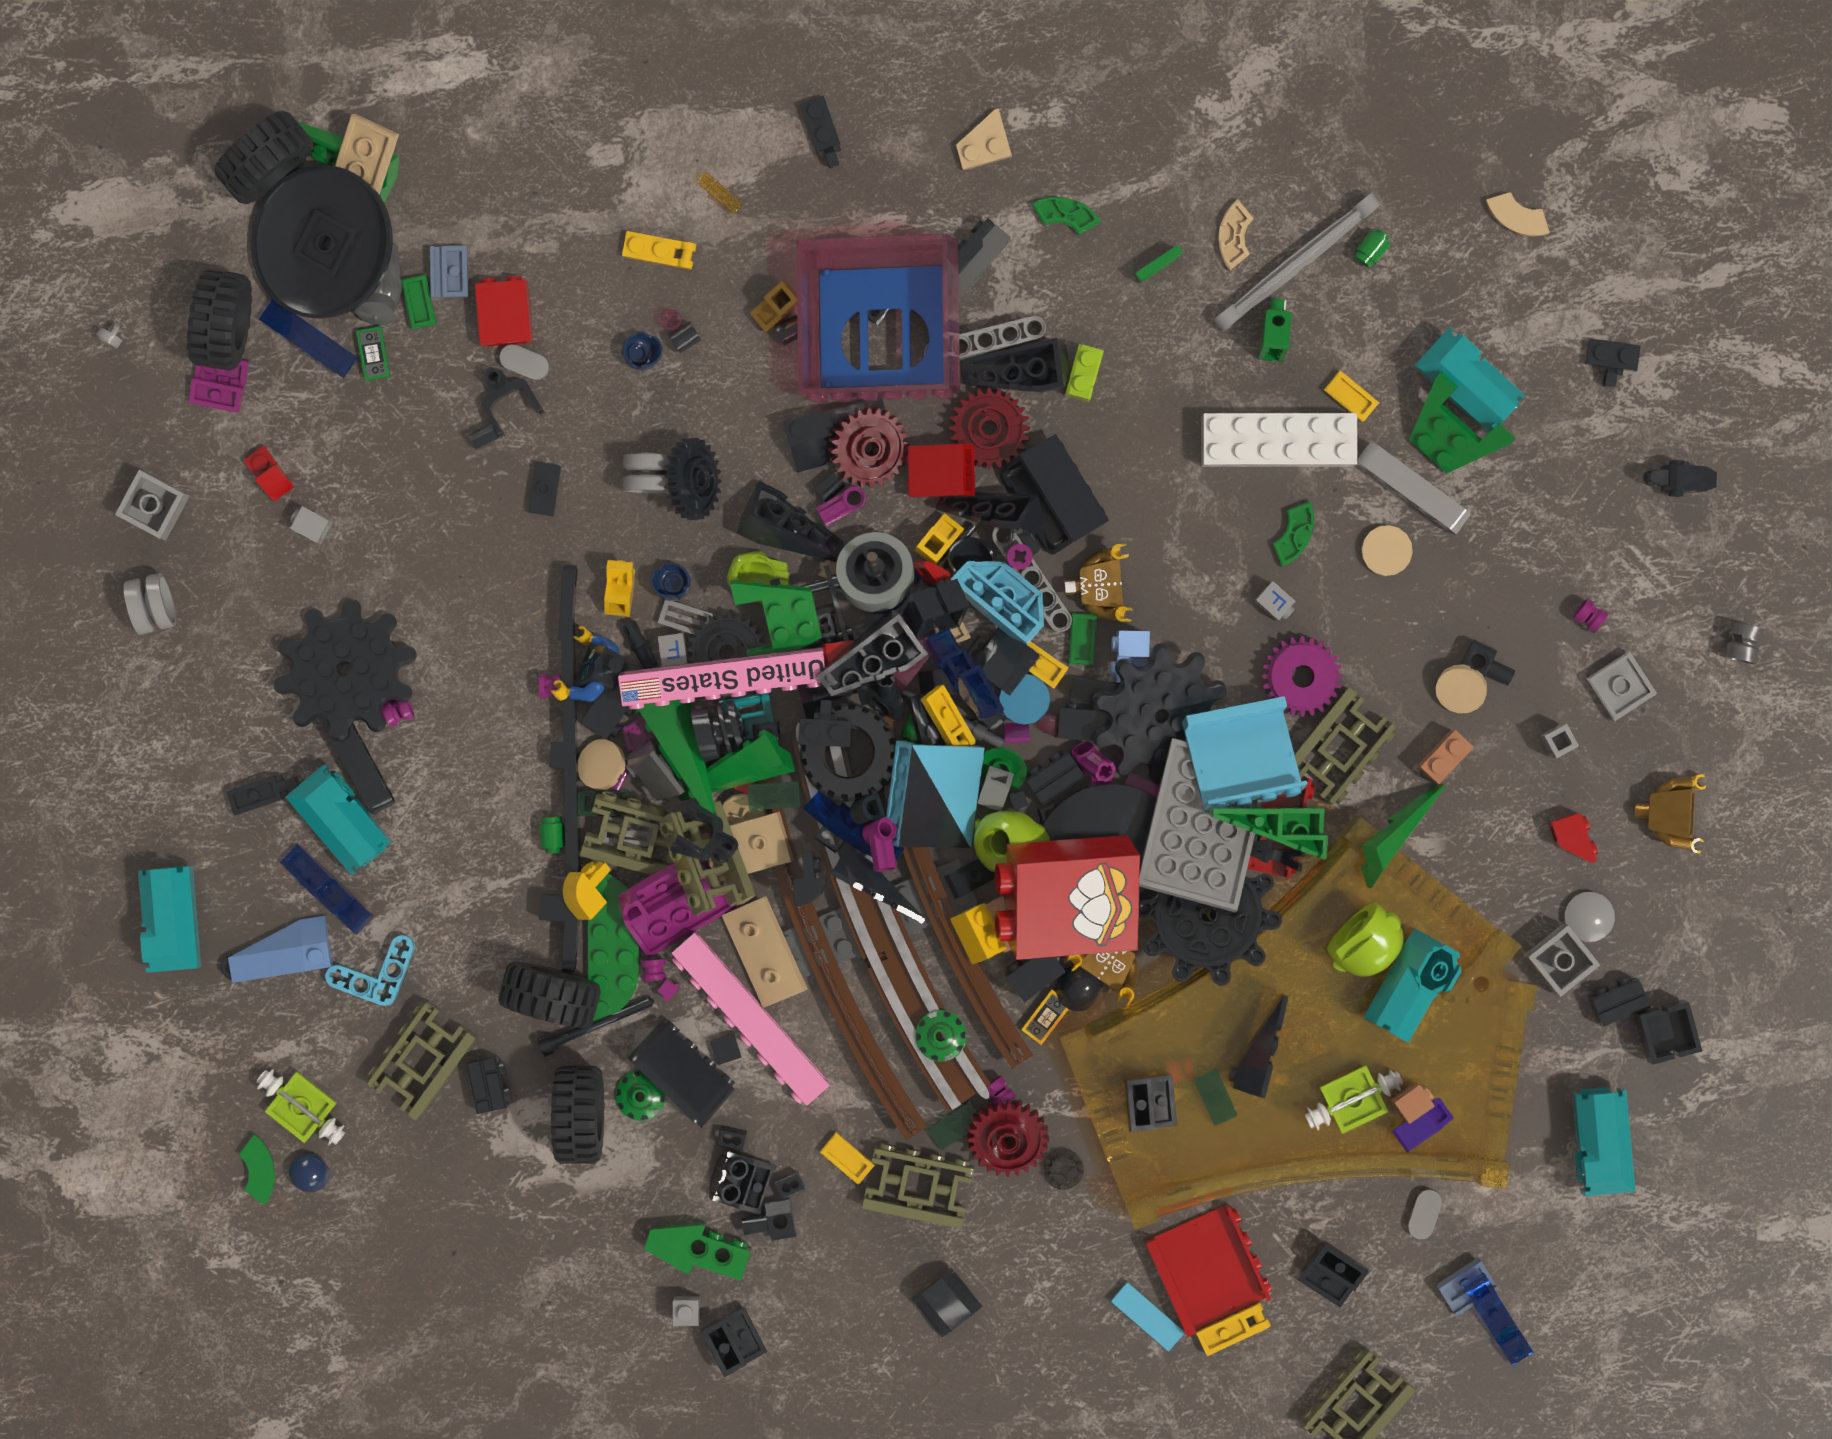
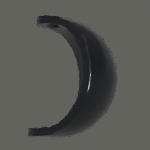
(968, 550)
(1078, 989)

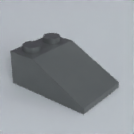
(654, 771)

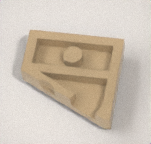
(984, 143)

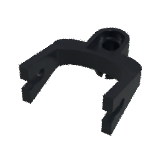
(501, 389)
(720, 843)
(1261, 851)

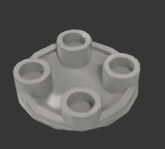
(1590, 916)

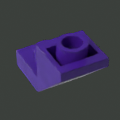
(1424, 1127)

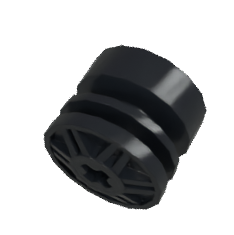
(718, 730)

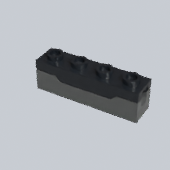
(979, 252)

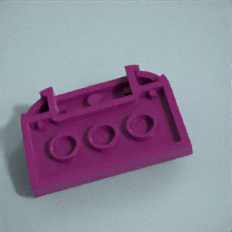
(659, 912)

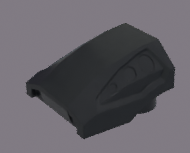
(1005, 660)
(740, 1181)
(947, 1302)

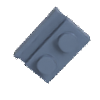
(449, 272)
(1452, 1288)

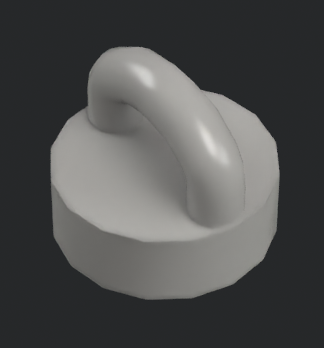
(109, 337)

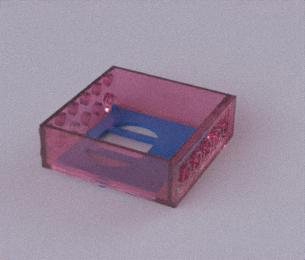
(843, 293)

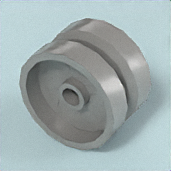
(650, 469)
(149, 604)

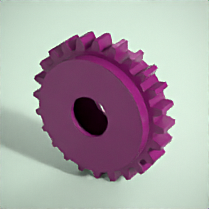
(1322, 670)

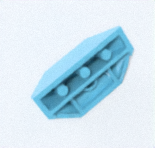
(1003, 598)

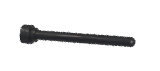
(550, 1043)

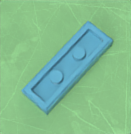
(1147, 1316)

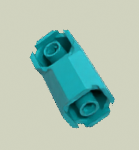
(1481, 391)
(338, 819)
(170, 919)
(1412, 984)
(1603, 1141)

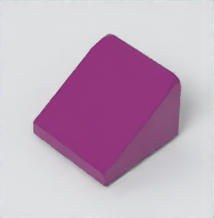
(1016, 733)

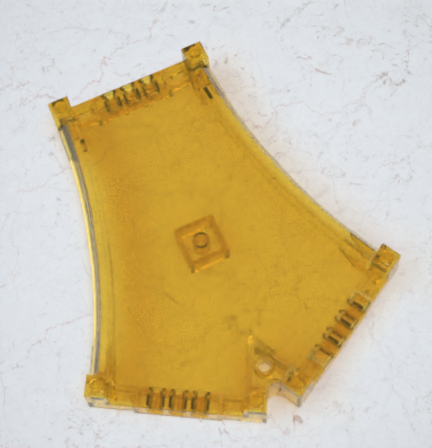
(1461, 1051)

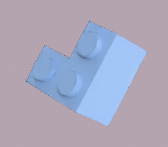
(1130, 645)

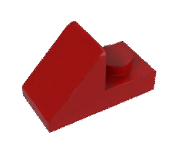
(269, 473)

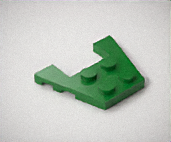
(1446, 437)
(788, 614)

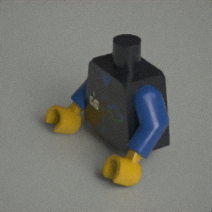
(597, 671)

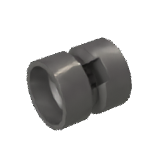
(1744, 643)

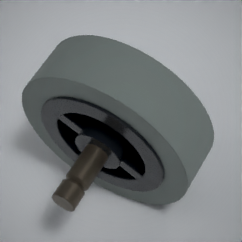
(875, 572)

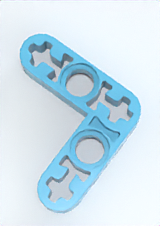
(376, 984)

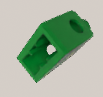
(1275, 332)

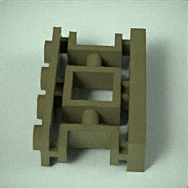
(1326, 735)
(628, 854)
(690, 872)
(437, 1071)
(914, 1208)
(1374, 1421)

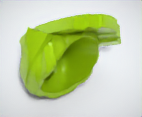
(757, 567)

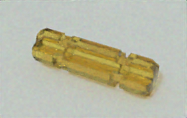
(720, 193)

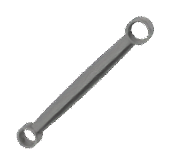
(1297, 261)

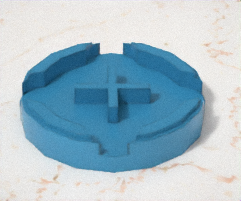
(1027, 701)

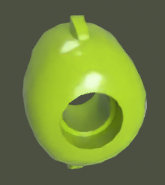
(993, 831)
(1367, 942)

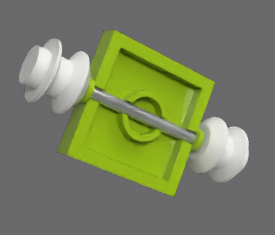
(1353, 1099)
(301, 1107)

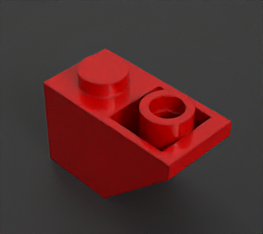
(1572, 836)

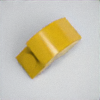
(939, 539)
(619, 588)
(580, 890)

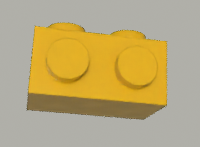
(977, 933)

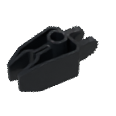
(1681, 478)

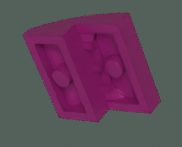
(219, 387)

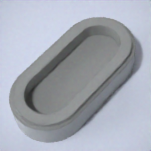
(524, 362)
(1424, 1214)

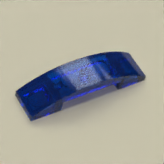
(1497, 1319)

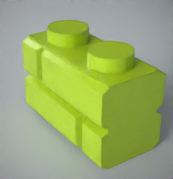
(1084, 373)

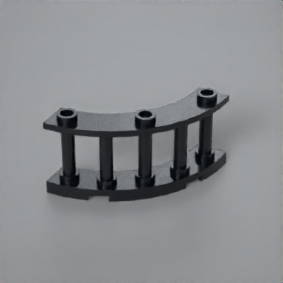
(809, 699)

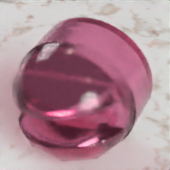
(669, 314)
(1049, 724)

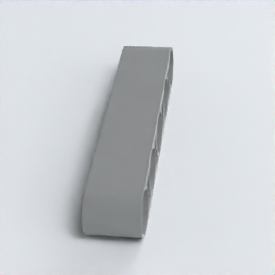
(998, 341)
(1413, 488)
(1043, 585)

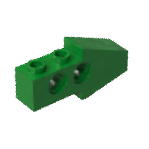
(674, 1246)

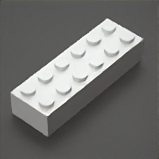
(1279, 439)

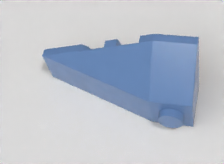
(291, 950)

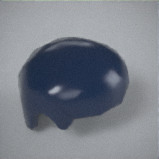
(641, 351)
(670, 581)
(309, 1172)

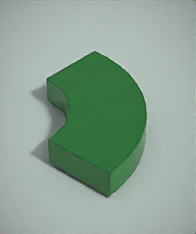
(1067, 212)
(1297, 533)
(260, 1168)

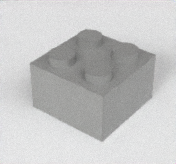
(152, 505)
(1561, 960)

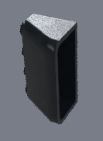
(1063, 494)
(682, 1072)

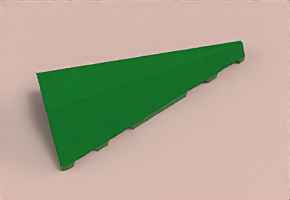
(327, 149)
(679, 746)
(751, 764)
(1291, 826)
(1385, 845)

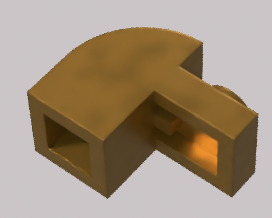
(777, 305)

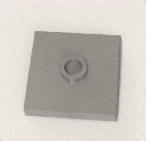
(1621, 686)

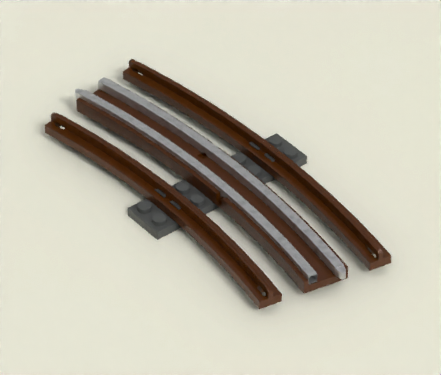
(883, 940)

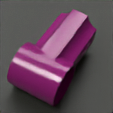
(839, 506)
(1093, 762)
(879, 837)

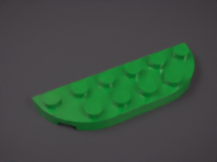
(612, 951)

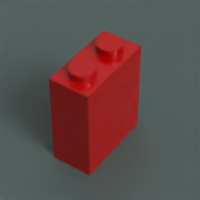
(504, 312)
(941, 470)

